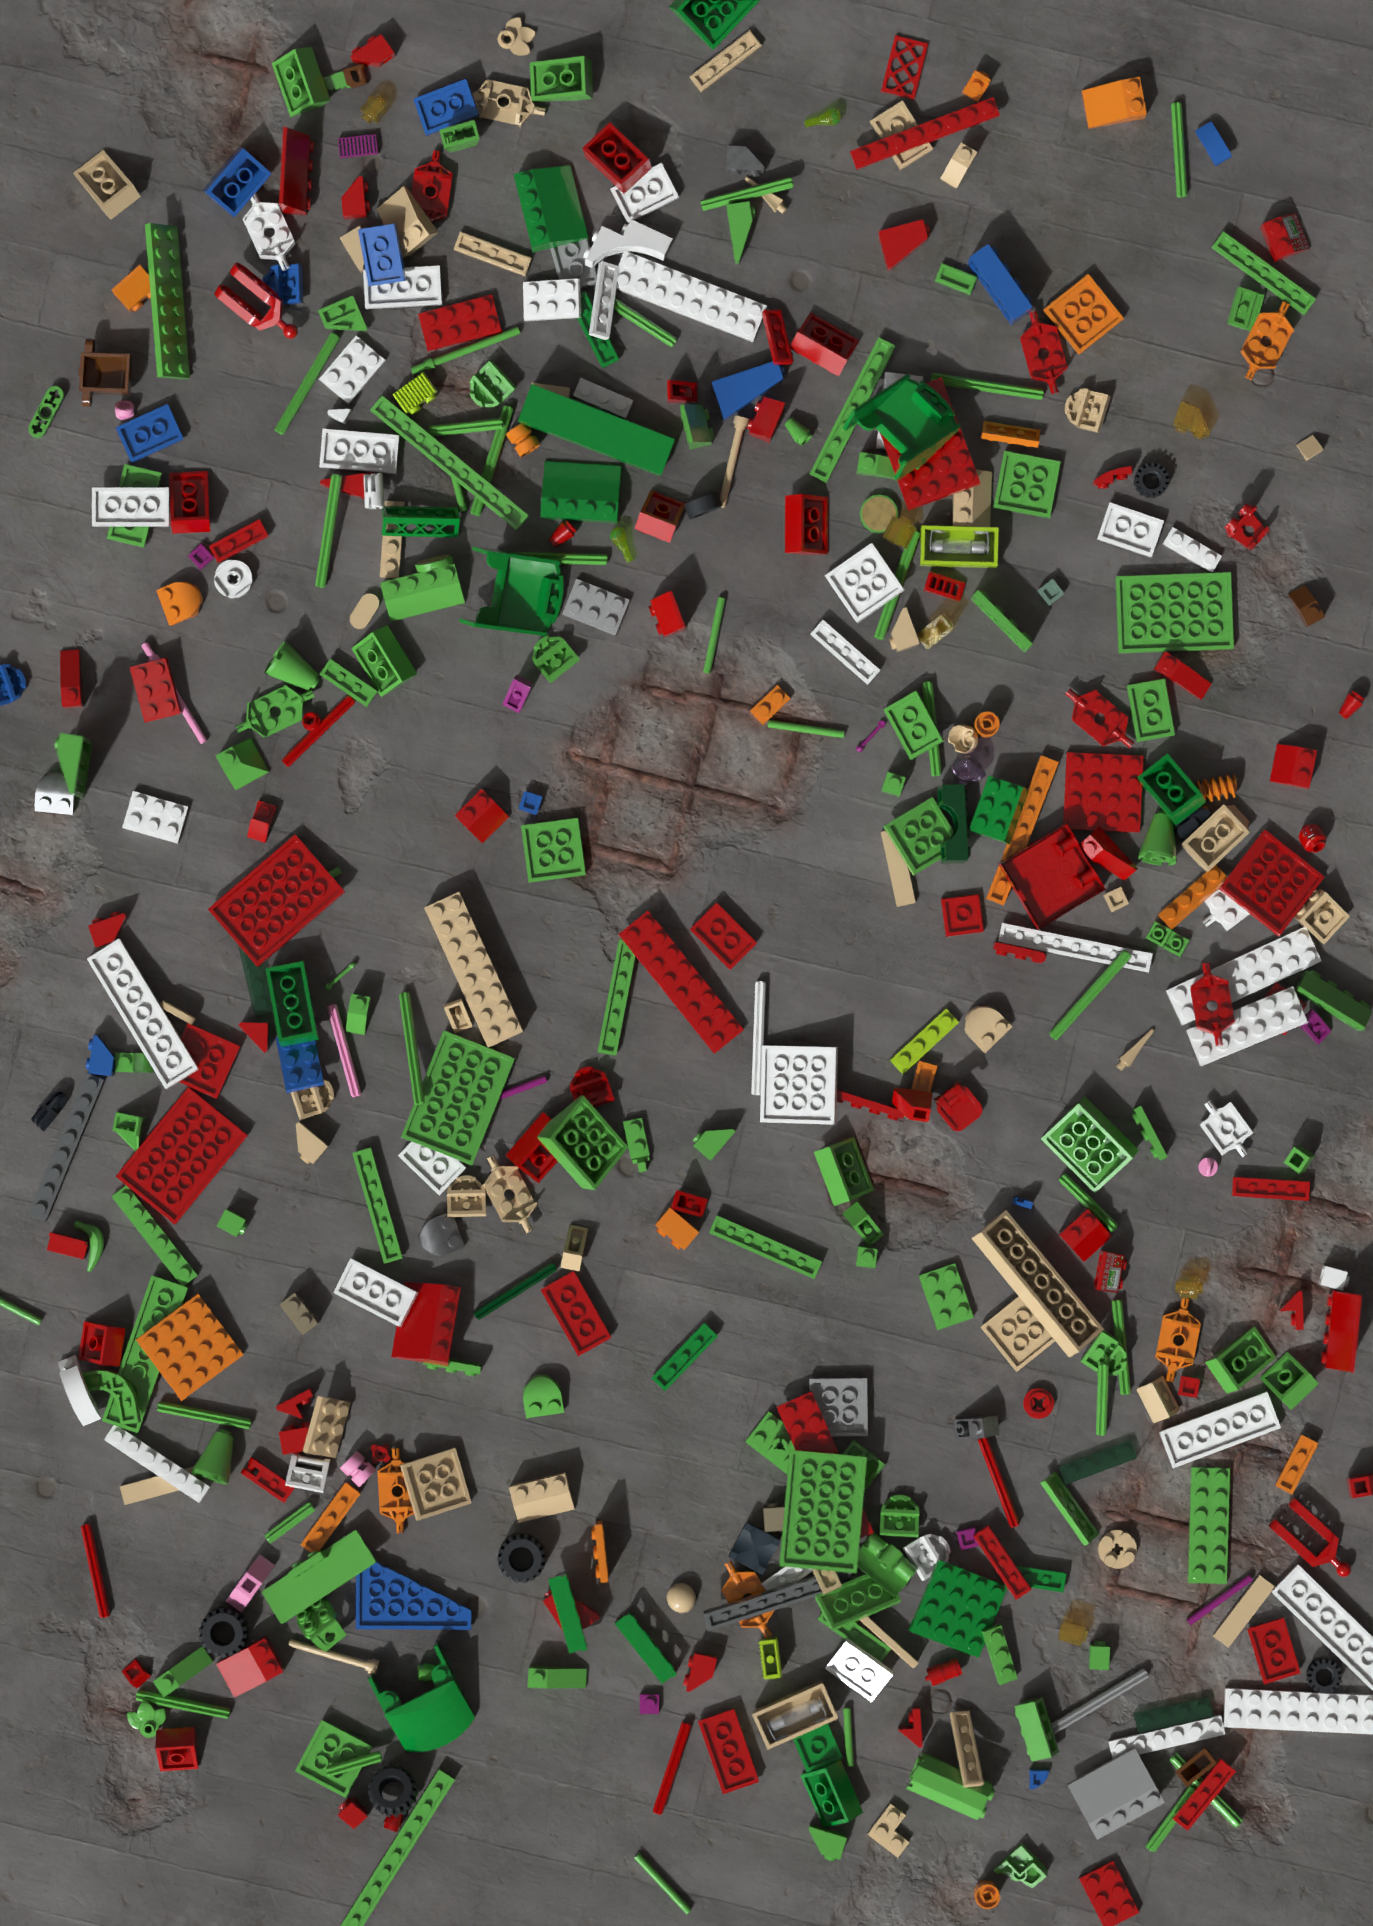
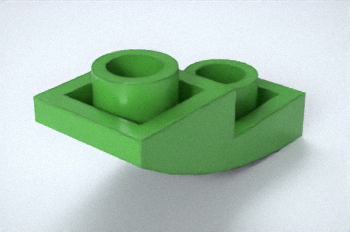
(1167, 939)

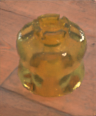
(374, 109)
(1188, 1287)

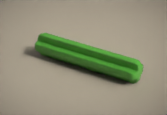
(289, 1522)
(354, 1763)

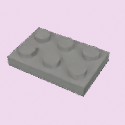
(595, 607)

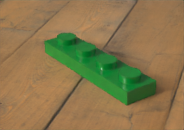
(602, 348)
(684, 1357)

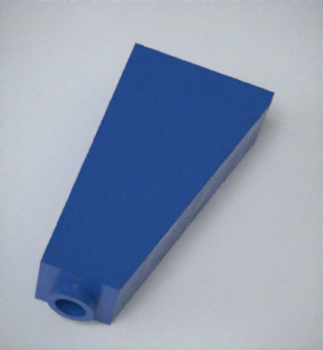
(743, 388)

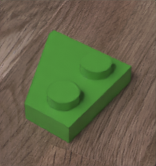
(343, 316)

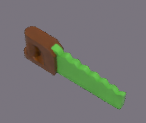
(345, 79)

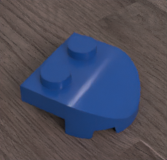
(286, 283)
(11, 684)

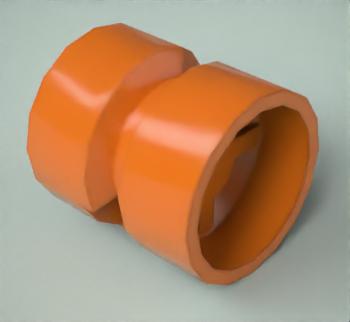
(523, 439)
(986, 724)
(986, 1894)

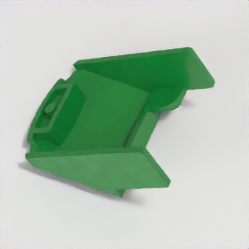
(910, 418)
(524, 594)
(431, 1717)

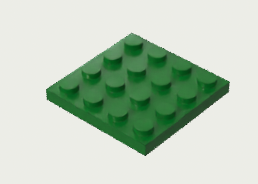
(957, 1608)

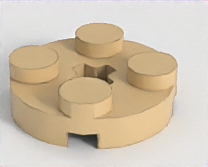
(1108, 1542)

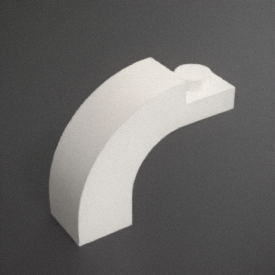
(77, 1391)

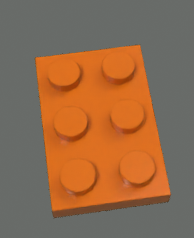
(600, 1551)

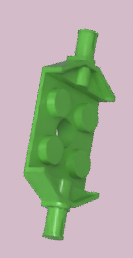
(259, 711)

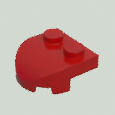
(592, 1085)

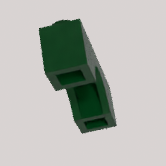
(952, 799)

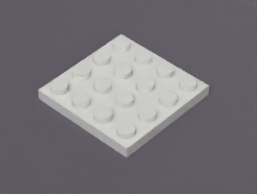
(799, 1084)

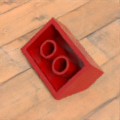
(824, 344)
(806, 524)
(531, 1154)

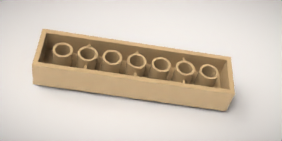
(473, 969)
(1037, 1283)

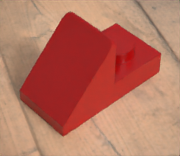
(261, 821)
(689, 1203)
(1295, 1304)
(291, 1405)
(913, 1732)

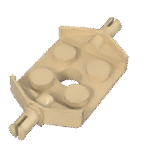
(519, 106)
(522, 1203)

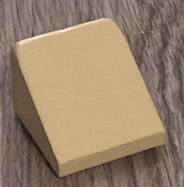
(1309, 447)

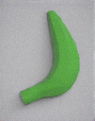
(96, 1242)

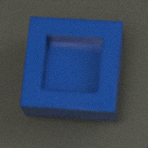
(530, 803)

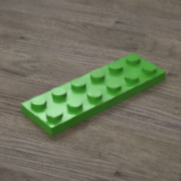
(1208, 1525)

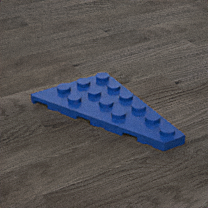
(397, 1602)

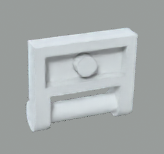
(307, 1478)

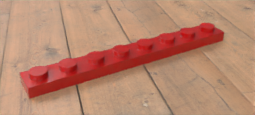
(924, 133)

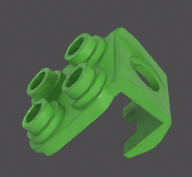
(319, 1620)

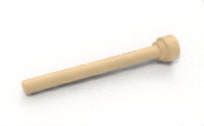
(740, 425)
(370, 1665)

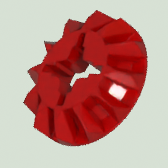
(1039, 1393)

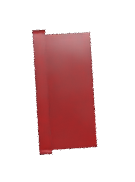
(67, 1245)

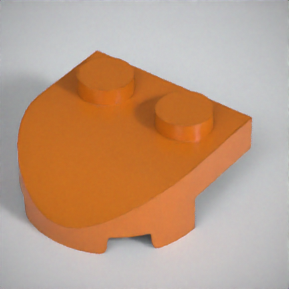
(180, 601)

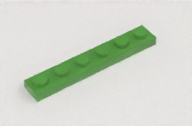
(1263, 273)
(616, 1000)
(377, 1205)
(154, 1235)
(765, 1247)

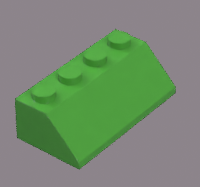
(422, 592)
(1334, 1001)

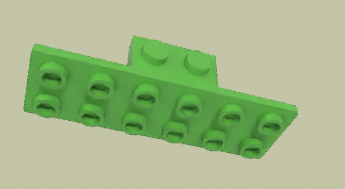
(318, 1576)

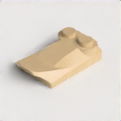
(1217, 836)

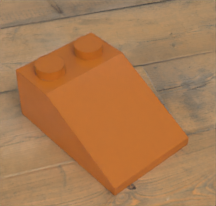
(1114, 103)

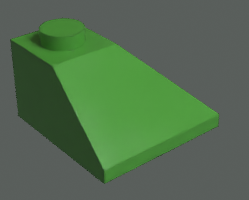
(242, 763)

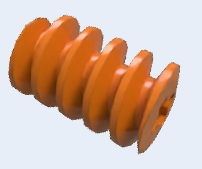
(1218, 787)

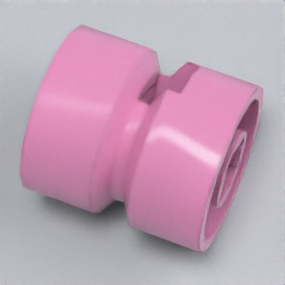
(358, 1468)

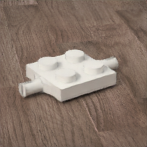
(1224, 910)
(1226, 1128)

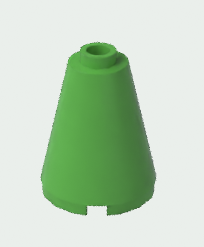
(291, 668)
(1159, 841)
(216, 1458)

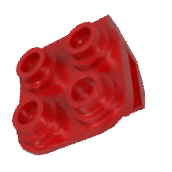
(1248, 519)
(958, 1107)

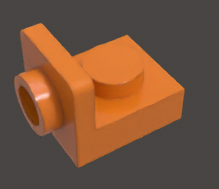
(977, 85)

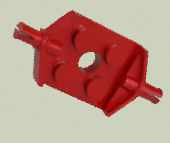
(432, 176)
(1043, 337)
(1112, 728)
(1213, 989)

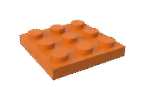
(1083, 314)

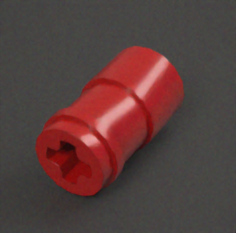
(941, 1672)

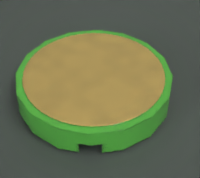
(877, 513)
(434, 562)

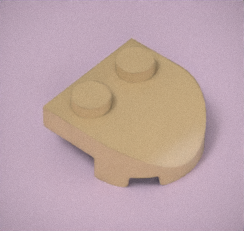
(1087, 409)
(985, 1026)
(313, 1100)
(466, 1198)

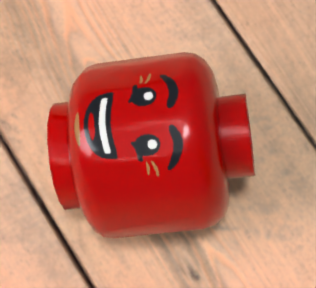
(1312, 838)

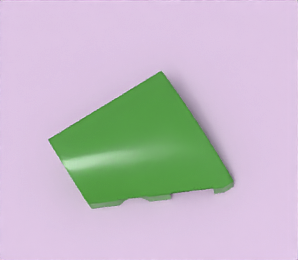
(1023, 1867)

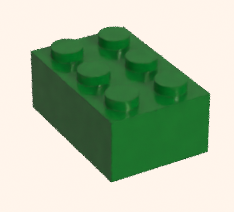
(1171, 789)
(999, 810)

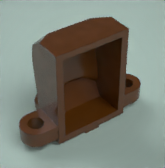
(103, 373)

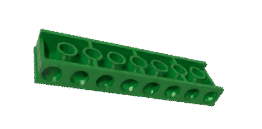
(595, 430)

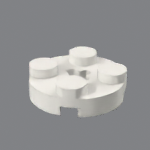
(235, 568)

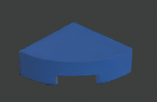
(1022, 1202)
(1037, 1777)

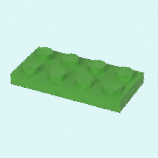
(133, 478)
(1009, 626)
(854, 1601)

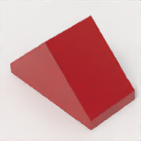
(681, 391)
(258, 1033)

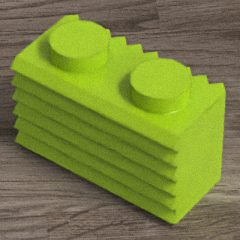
(415, 394)
(770, 1657)

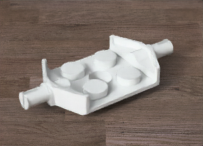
(266, 216)

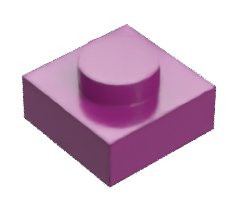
(649, 1703)

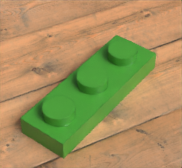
(348, 683)
(1148, 1133)
(469, 1368)
(999, 1654)

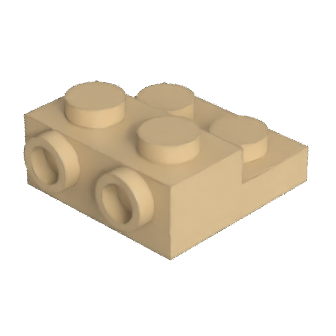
(1321, 916)

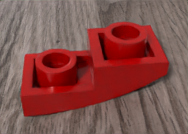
(1107, 478)

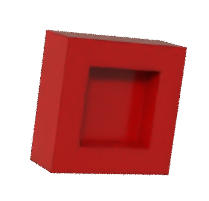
(1188, 1386)

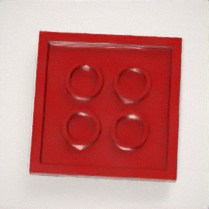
(213, 1057)

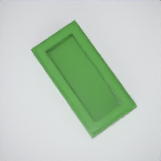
(955, 278)

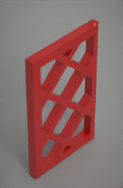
(888, 74)

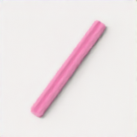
(344, 1050)

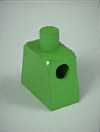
(460, 136)

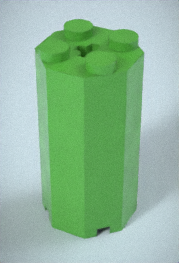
(944, 1785)

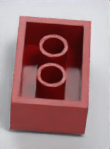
(617, 158)

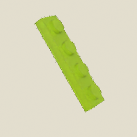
(924, 1041)

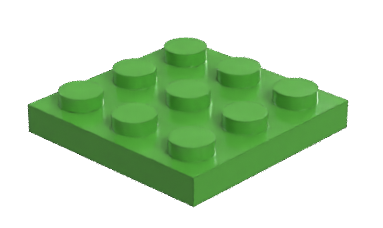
(1026, 484)
(919, 835)
(553, 850)
(329, 1747)

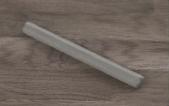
(1099, 1700)

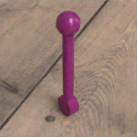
(881, 724)

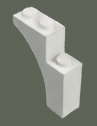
(633, 238)

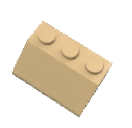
(973, 505)
(541, 1497)

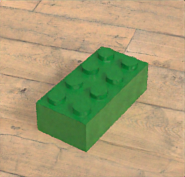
(292, 1003)

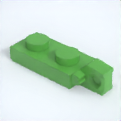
(637, 1142)

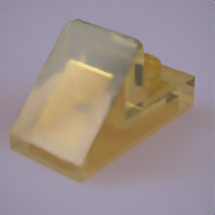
(935, 631)

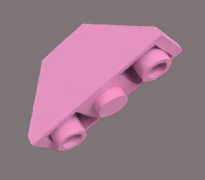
(250, 1583)

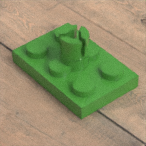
(772, 1441)

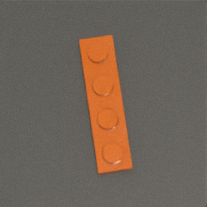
(1192, 897)
(330, 1518)

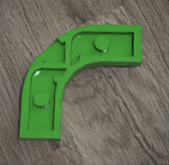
(119, 1389)

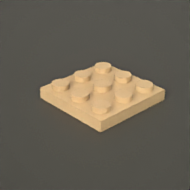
(1017, 1333)
(435, 1484)

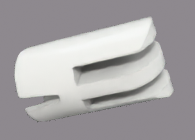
(373, 491)

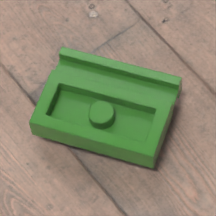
(1245, 308)

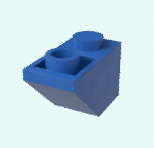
(101, 1059)

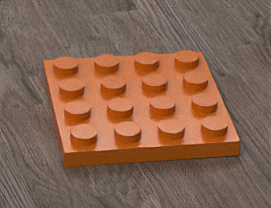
(189, 1347)

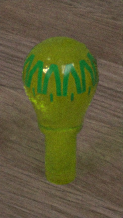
(830, 117)
(619, 538)

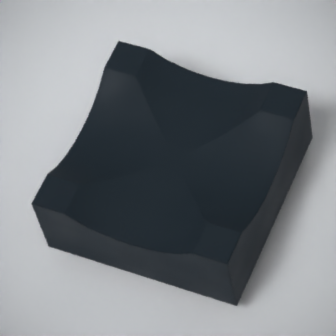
(754, 1548)

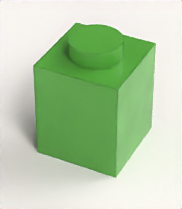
(893, 784)
(1299, 1159)
(232, 1223)
(866, 1257)
(1099, 1655)

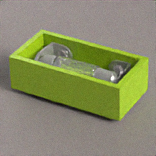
(959, 546)

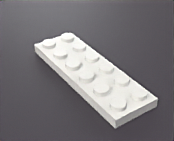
(1252, 1025)
(1219, 1429)

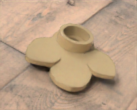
(519, 37)

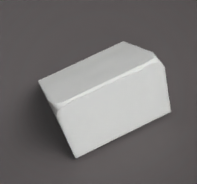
(340, 414)

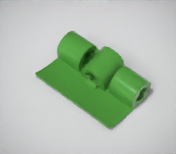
(885, 1564)

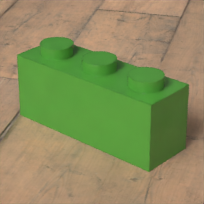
(1036, 1729)

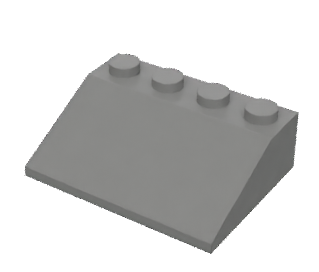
(1115, 1793)

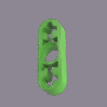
(57, 402)

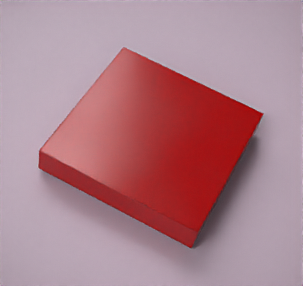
(962, 915)

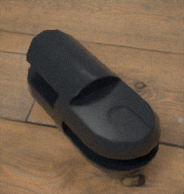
(1193, 821)
(49, 1110)

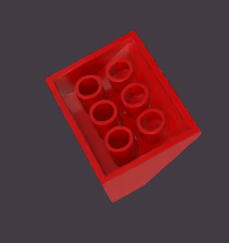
(295, 172)
(429, 1325)
(1341, 1330)

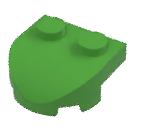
(490, 386)
(553, 657)
(1106, 1349)
(542, 1397)
(899, 1517)

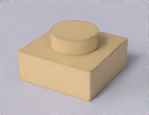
(1116, 899)

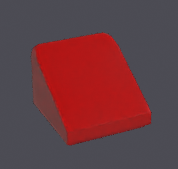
(136, 1674)

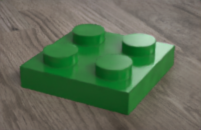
(817, 1748)

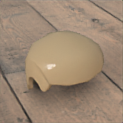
(963, 738)
(681, 1598)

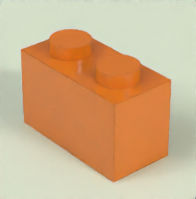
(676, 1228)

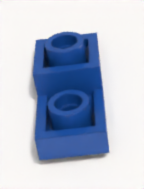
(1213, 143)

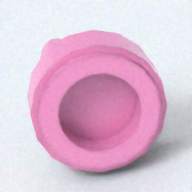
(124, 410)
(1207, 1167)

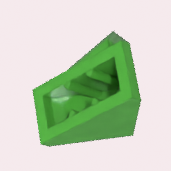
(129, 1128)

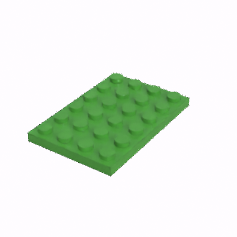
(1174, 612)
(459, 1098)
(823, 1511)

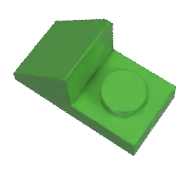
(132, 1063)

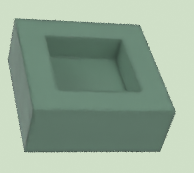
(1050, 592)

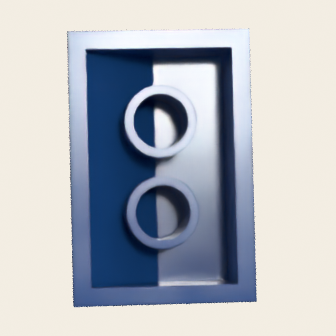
(236, 181)

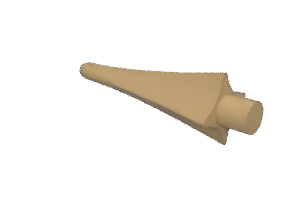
(773, 201)
(1129, 1056)

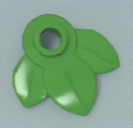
(146, 1717)

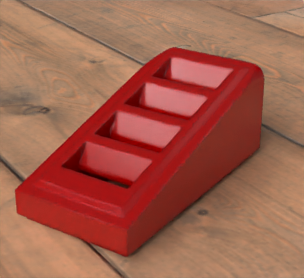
(927, 588)

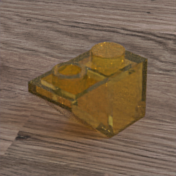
(1191, 420)

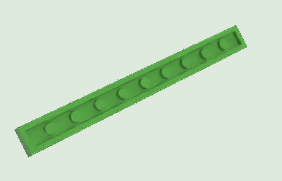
(449, 463)
(399, 1849)

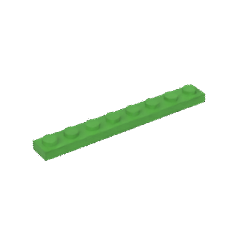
(860, 393)

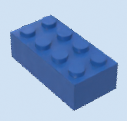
(999, 284)

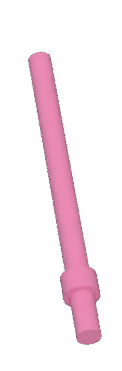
(185, 711)

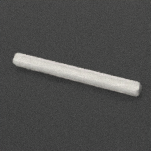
(758, 1036)

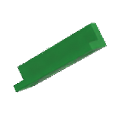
(421, 518)
(568, 1613)
(646, 1647)

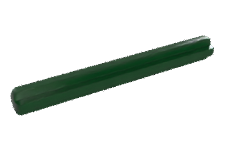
(515, 1290)

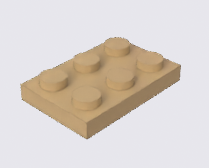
(895, 121)
(326, 1426)

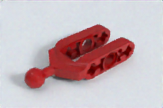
(248, 313)
(1327, 1553)

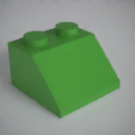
(1289, 1380)

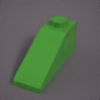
(740, 222)
(875, 465)
(182, 1671)
(556, 1677)

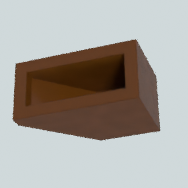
(1306, 606)
(1196, 1766)

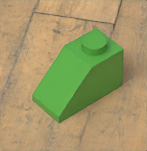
(358, 1014)
(712, 1141)
(863, 1224)
(828, 1842)

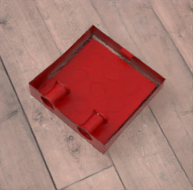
(1051, 876)

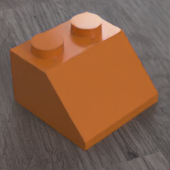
(133, 289)

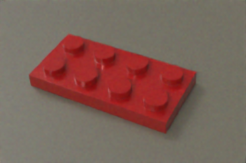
(459, 323)
(576, 1313)
(728, 1751)

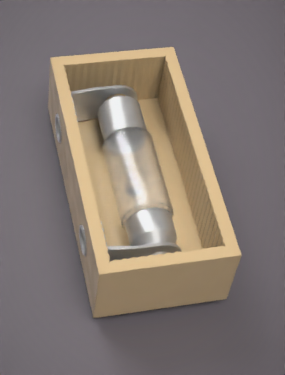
(794, 1714)

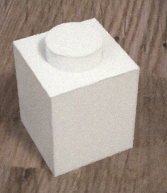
(1333, 1278)

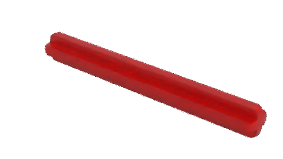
(314, 735)
(998, 1482)
(95, 1570)
(671, 1768)

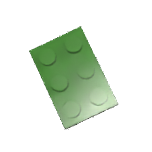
(1150, 710)
(914, 725)
(946, 1296)

